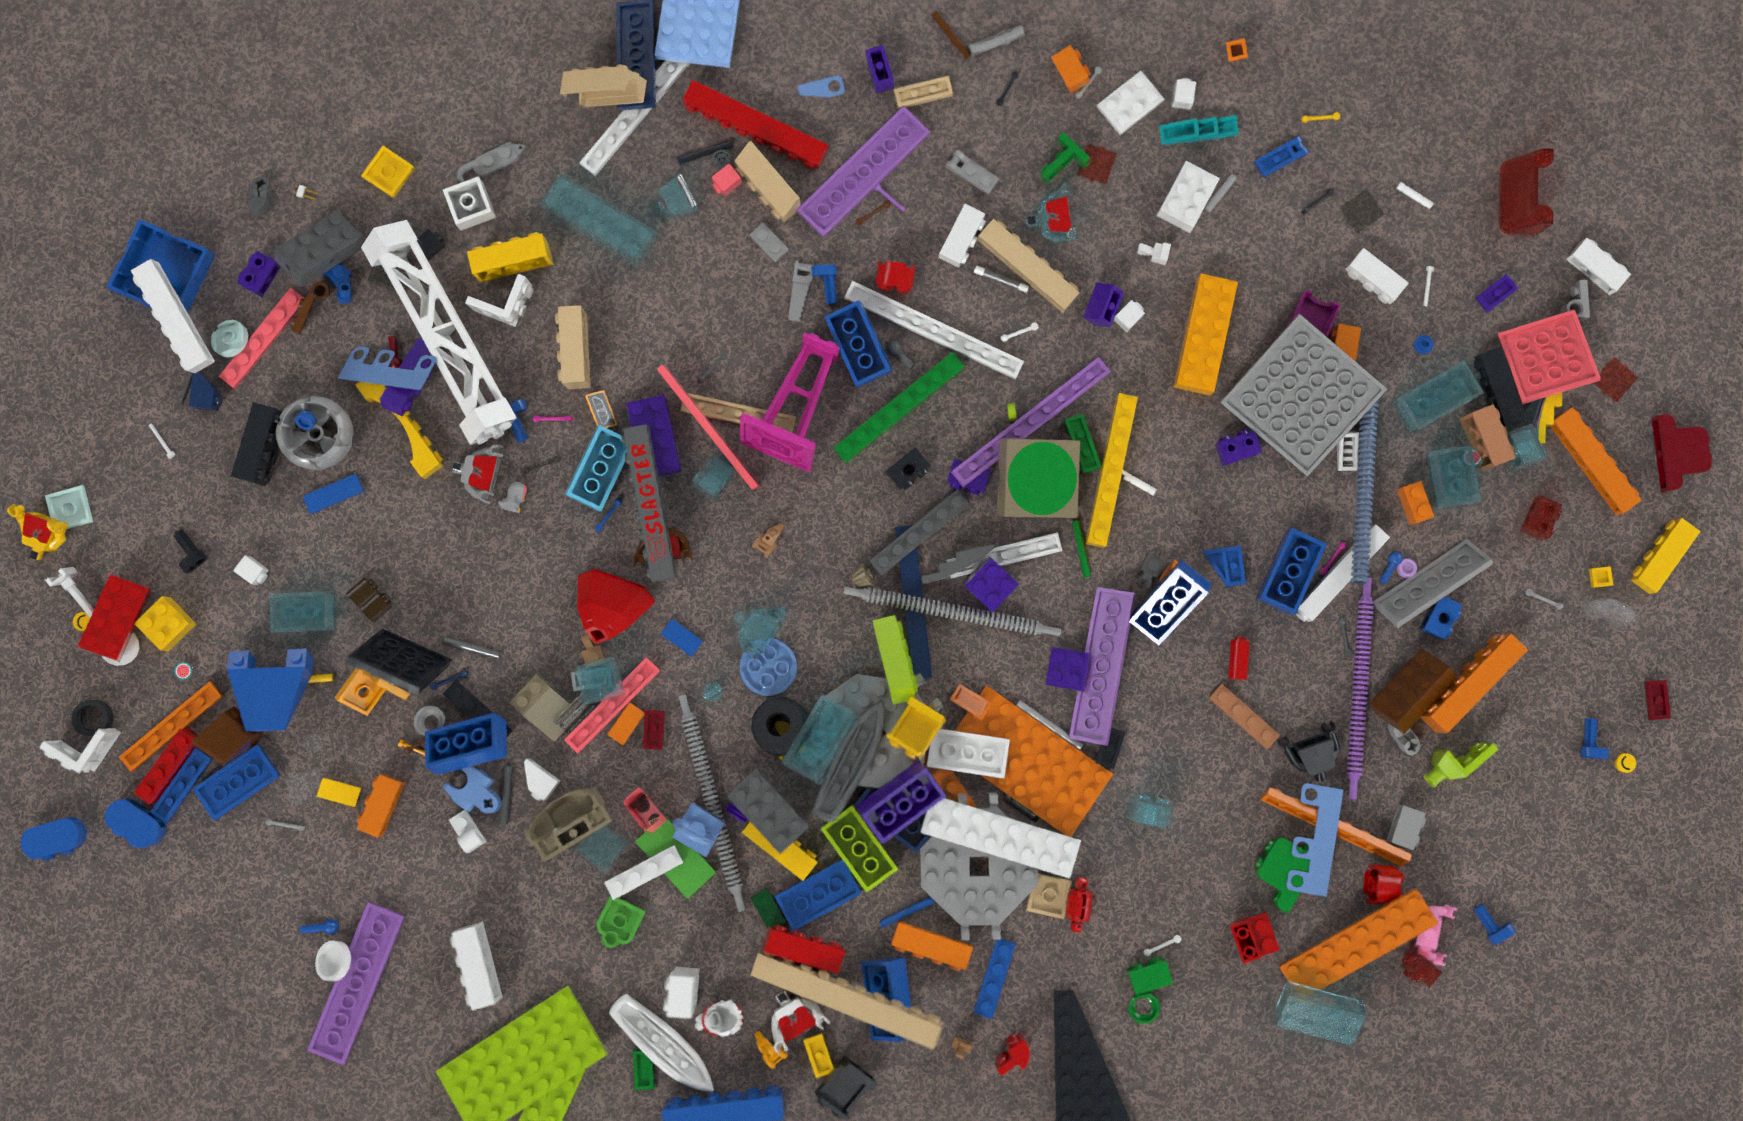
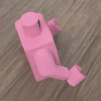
(1428, 940)

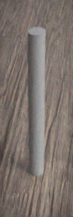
(1050, 725)

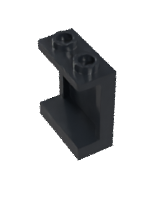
(844, 1087)

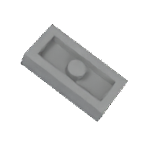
(769, 242)

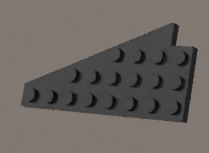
(1081, 1076)

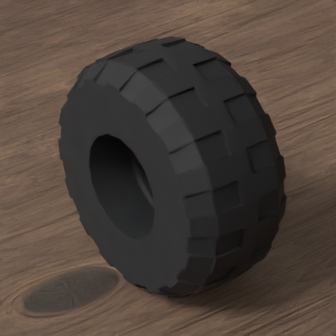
(764, 718)

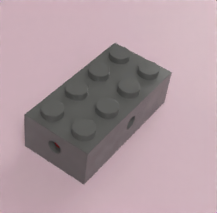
(318, 248)
(768, 811)

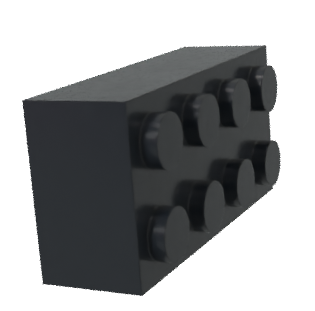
(258, 446)

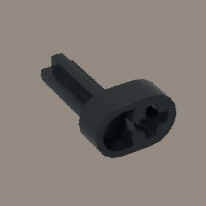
(195, 556)

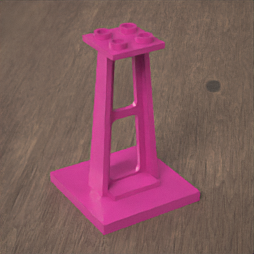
(776, 441)

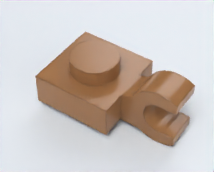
(591, 653)
(961, 1046)

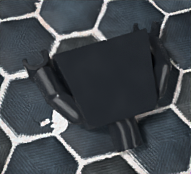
(1315, 753)

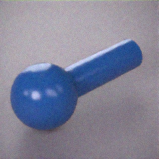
(1394, 560)
(330, 926)

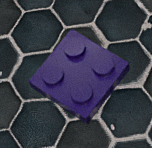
(1068, 669)

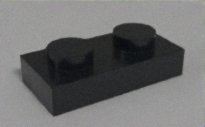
(1108, 754)

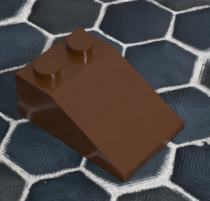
(226, 737)

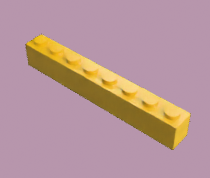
(1111, 470)

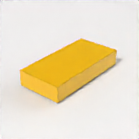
(338, 792)

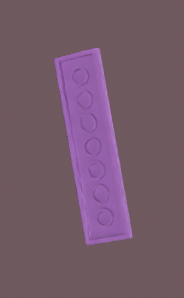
(863, 171)
(1107, 648)
(354, 992)

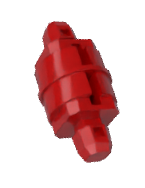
(1079, 904)

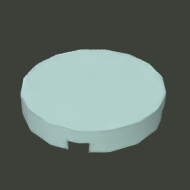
(229, 338)

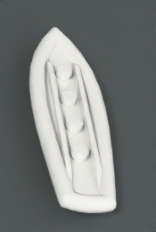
(661, 1043)

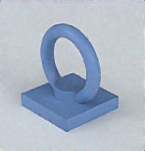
(698, 829)

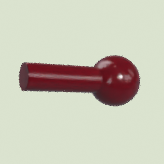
(396, 361)

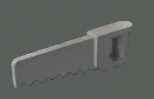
(799, 290)

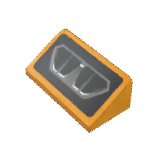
(601, 409)

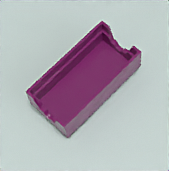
(1318, 313)

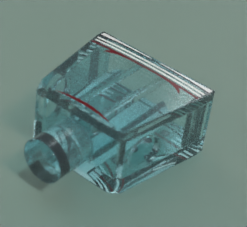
(675, 199)

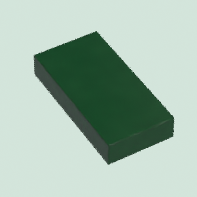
(768, 908)

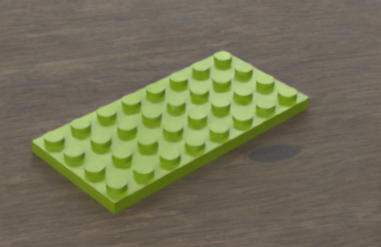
(523, 1060)

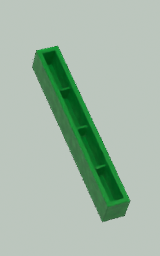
(899, 408)

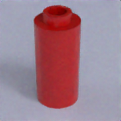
(1239, 658)

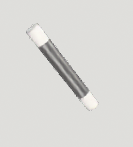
(1002, 279)

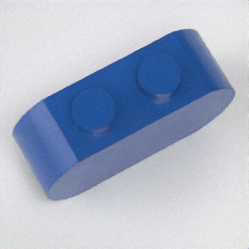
(134, 823)
(53, 838)

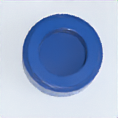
(305, 420)

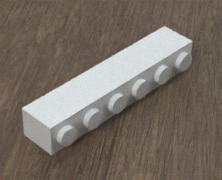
(172, 316)

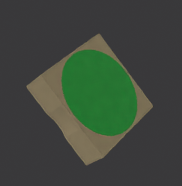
(1038, 478)

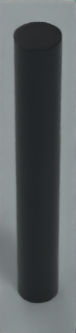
(704, 152)

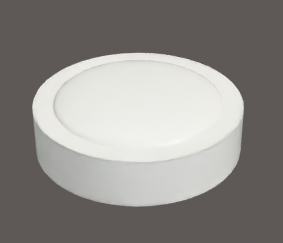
(333, 960)

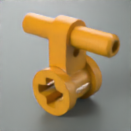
(767, 1048)

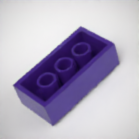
(656, 415)
(900, 801)

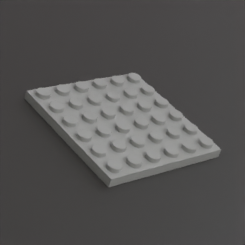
(1303, 395)

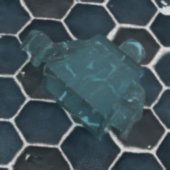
(758, 628)

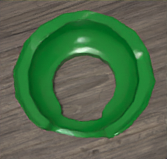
(1151, 1015)

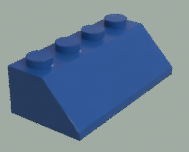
(890, 979)

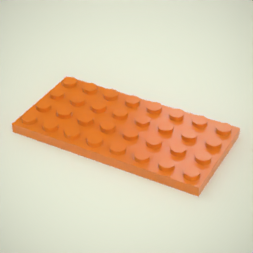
(1040, 765)

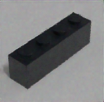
(1499, 386)

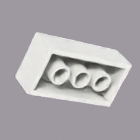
(476, 966)

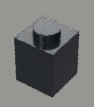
(430, 243)

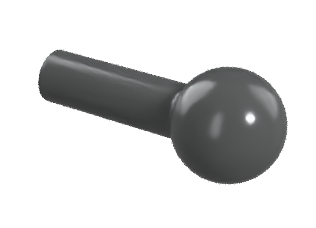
(894, 348)

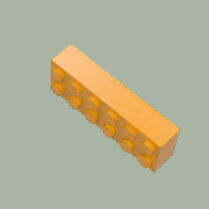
(1205, 334)

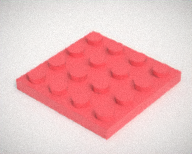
(1548, 356)

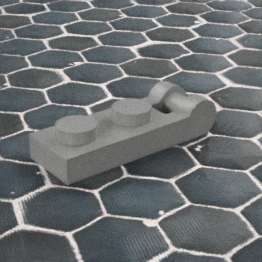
(972, 172)

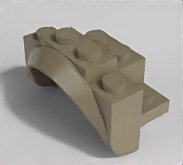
(567, 821)

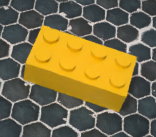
(510, 257)

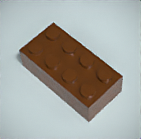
(1413, 690)

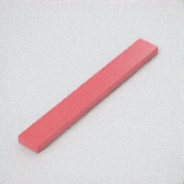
(708, 427)

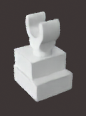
(1159, 252)

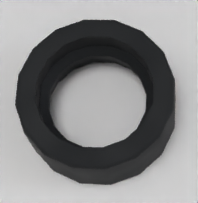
(79, 710)

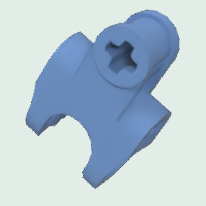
(475, 792)

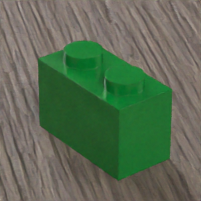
(1149, 975)

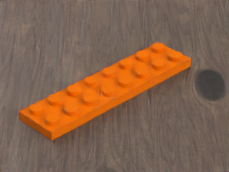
(1361, 942)

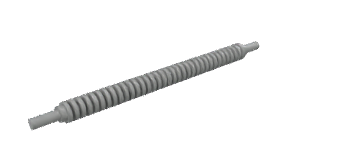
(1036, 628)
(688, 717)

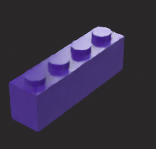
(401, 399)

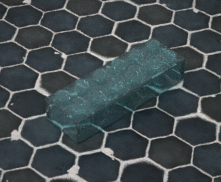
(599, 220)

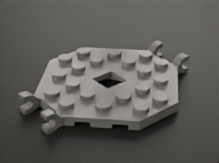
(860, 694)
(974, 898)

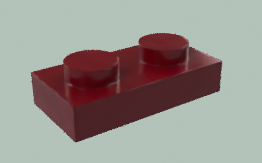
(1657, 699)
(653, 729)

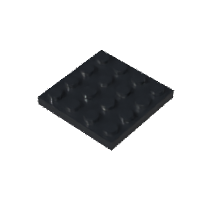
(399, 661)

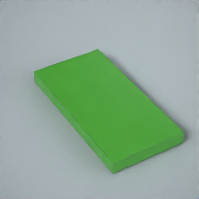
(691, 873)

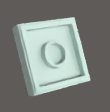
(70, 506)

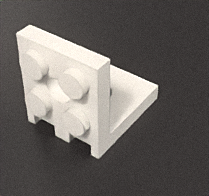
(514, 307)
(91, 756)

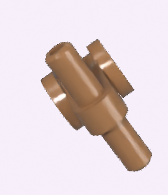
(766, 542)

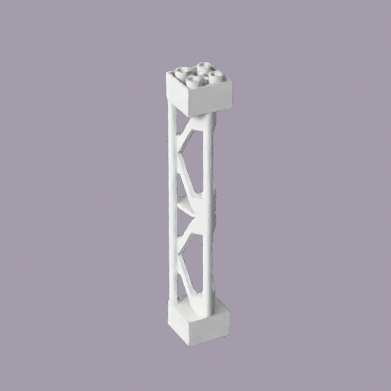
(389, 247)

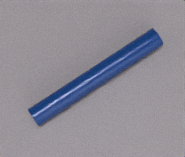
(907, 911)

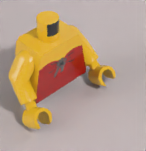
(39, 531)

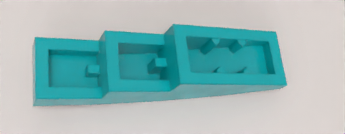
(1199, 130)

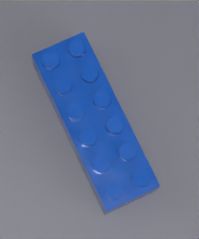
(733, 1106)

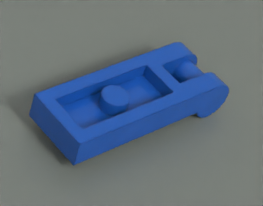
(1281, 157)

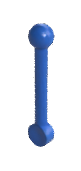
(599, 527)

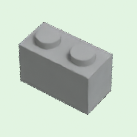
(1406, 827)

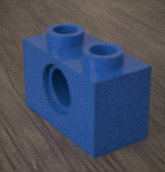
(1431, 623)

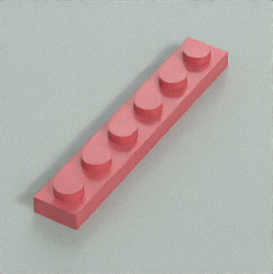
(262, 338)
(609, 709)

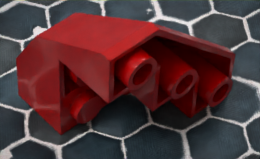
(609, 603)

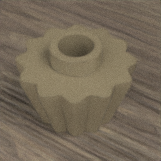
(863, 577)

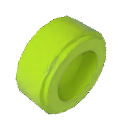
(1011, 412)

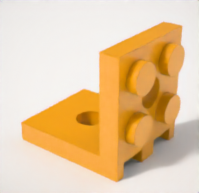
(375, 689)

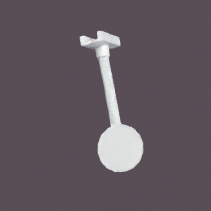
(65, 580)

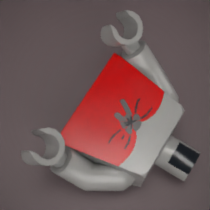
(480, 472)

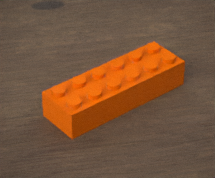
(1474, 681)

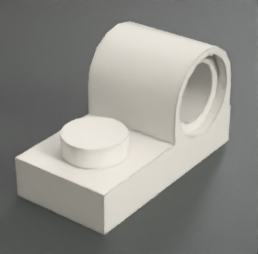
(468, 832)

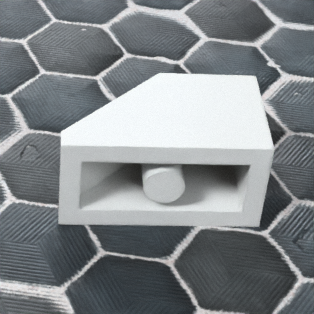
(539, 780)

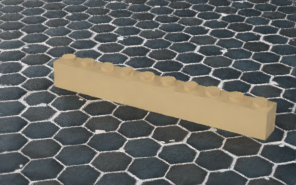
(849, 999)

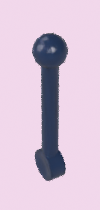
(434, 686)

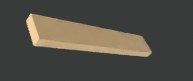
(732, 412)

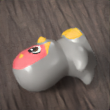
(515, 496)

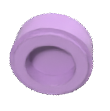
(1407, 568)

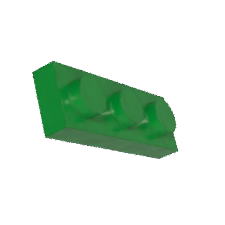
(1079, 431)

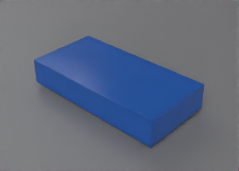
(681, 637)

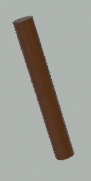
(950, 34)

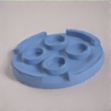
(771, 671)

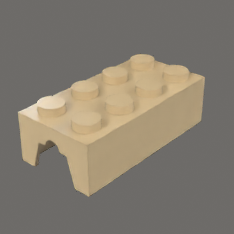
(604, 86)

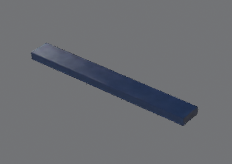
(915, 620)

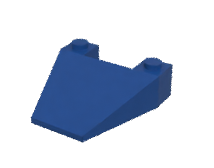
(269, 694)

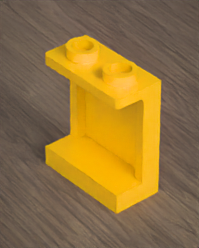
(916, 729)

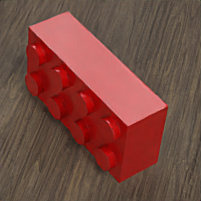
(114, 618)

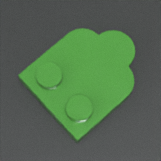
(619, 922)

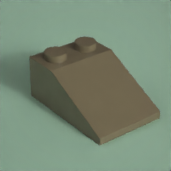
(542, 705)

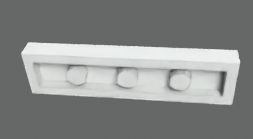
(643, 872)

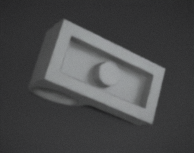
(1579, 292)

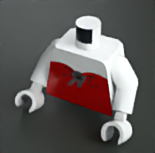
(794, 1018)

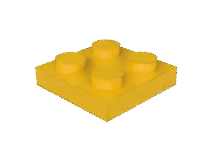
(388, 172)

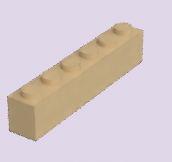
(1028, 265)

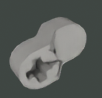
(1408, 744)

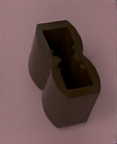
(369, 599)

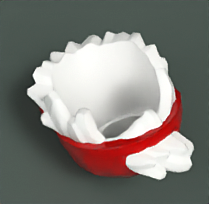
(720, 1019)

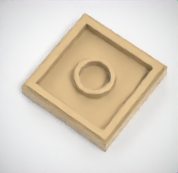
(1049, 896)

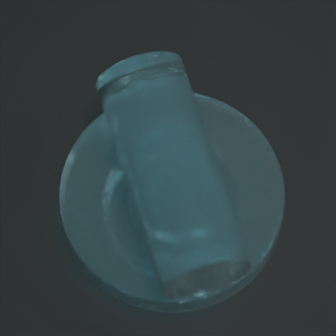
(712, 692)

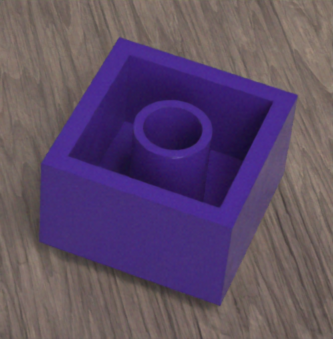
(990, 584)

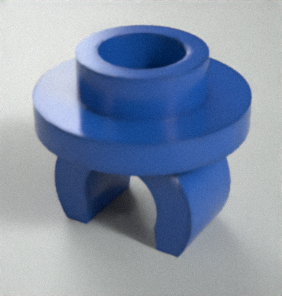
(1423, 344)

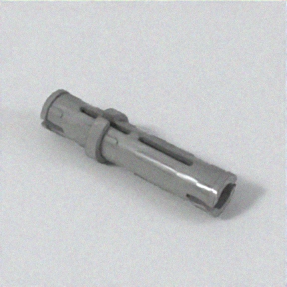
(1004, 37)

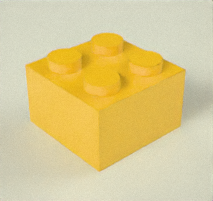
(165, 623)

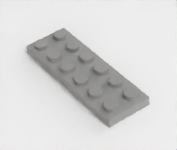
(1432, 583)

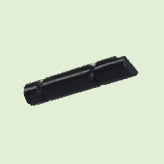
(1032, 816)

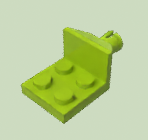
(1448, 767)

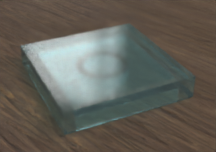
(602, 848)

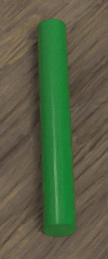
(1081, 549)

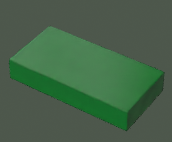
(643, 1071)

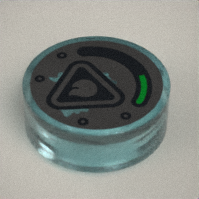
(721, 158)

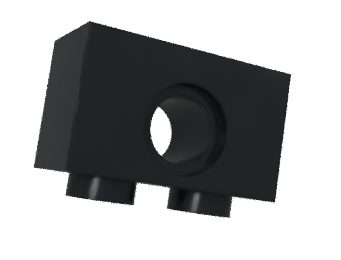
(911, 459)

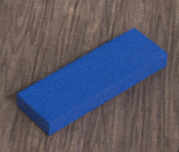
(333, 493)

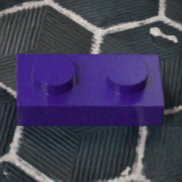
(1496, 293)

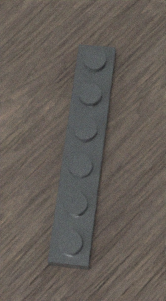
(918, 532)

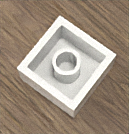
(469, 203)

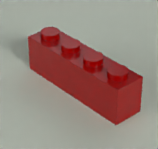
(166, 766)
(803, 949)

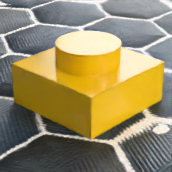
(1601, 577)

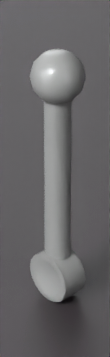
(1097, 71)
(1529, 592)
(269, 822)

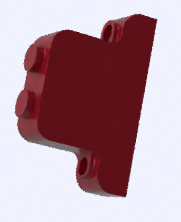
(1679, 451)

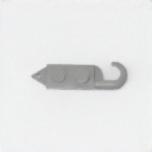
(492, 160)

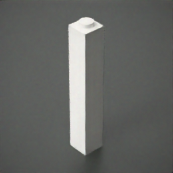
(1336, 579)

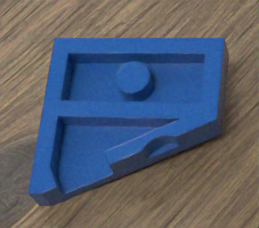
(1228, 564)

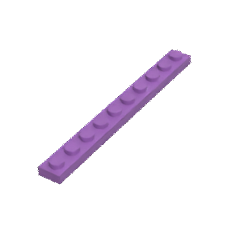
(1032, 420)

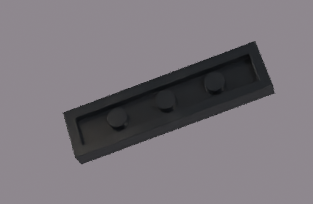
(468, 703)

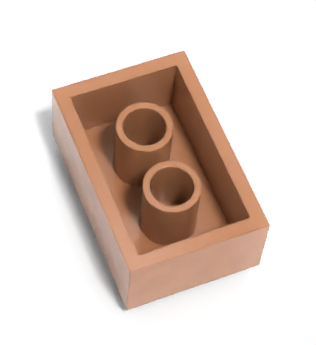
(1488, 437)

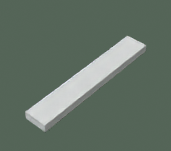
(1017, 552)

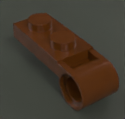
(305, 306)

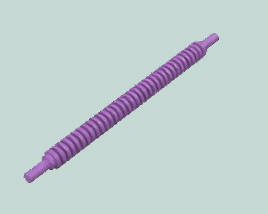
(1366, 601)

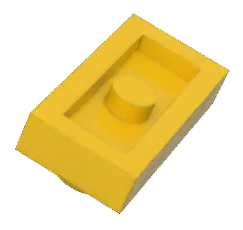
(818, 1055)

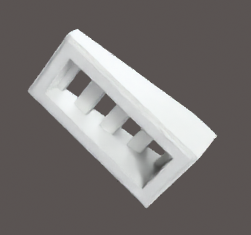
(1355, 439)

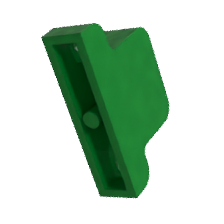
(1274, 870)

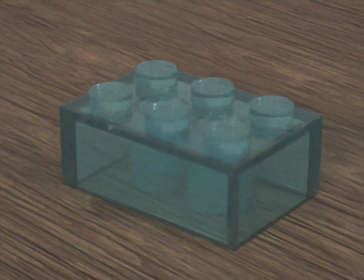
(1453, 477)
(302, 612)

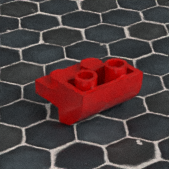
(1254, 937)
(1017, 1053)

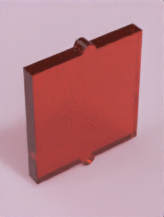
(1100, 164)
(1615, 379)

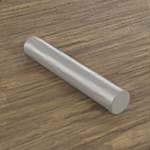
(1220, 193)

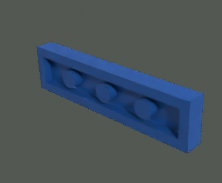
(181, 785)
(994, 978)

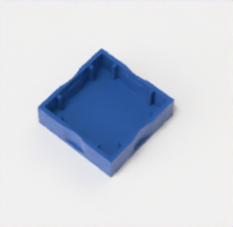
(179, 258)

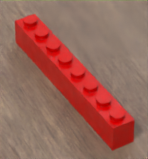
(755, 125)

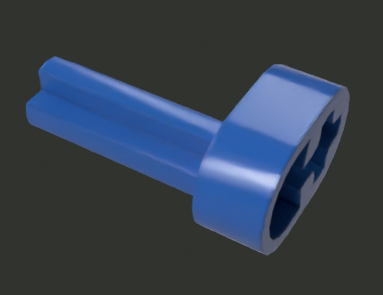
(828, 272)
(517, 428)
(1590, 736)
(1496, 934)

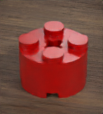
(895, 276)
(1382, 884)

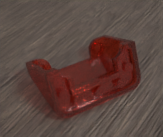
(1519, 194)

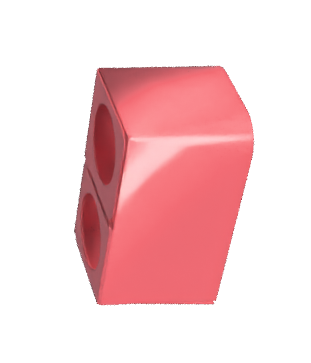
(642, 818)

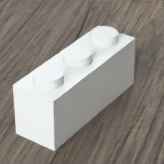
(962, 236)
(1598, 266)
(1376, 276)

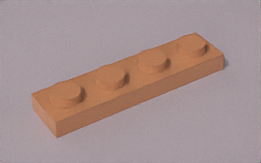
(1244, 716)

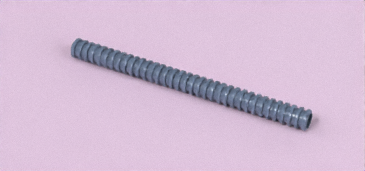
(1364, 497)

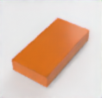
(970, 701)
(626, 723)

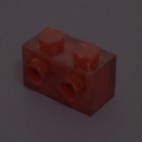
(1541, 518)
(1420, 969)

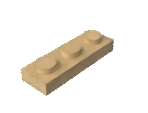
(923, 92)

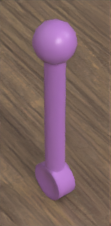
(899, 206)

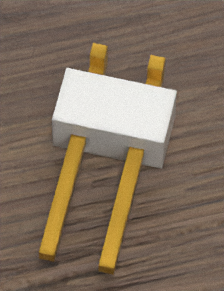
(301, 191)

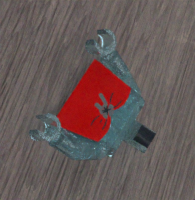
(1054, 217)

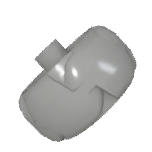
(290, 439)

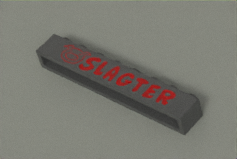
(649, 503)

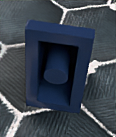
(204, 393)

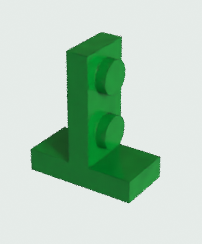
(1063, 158)

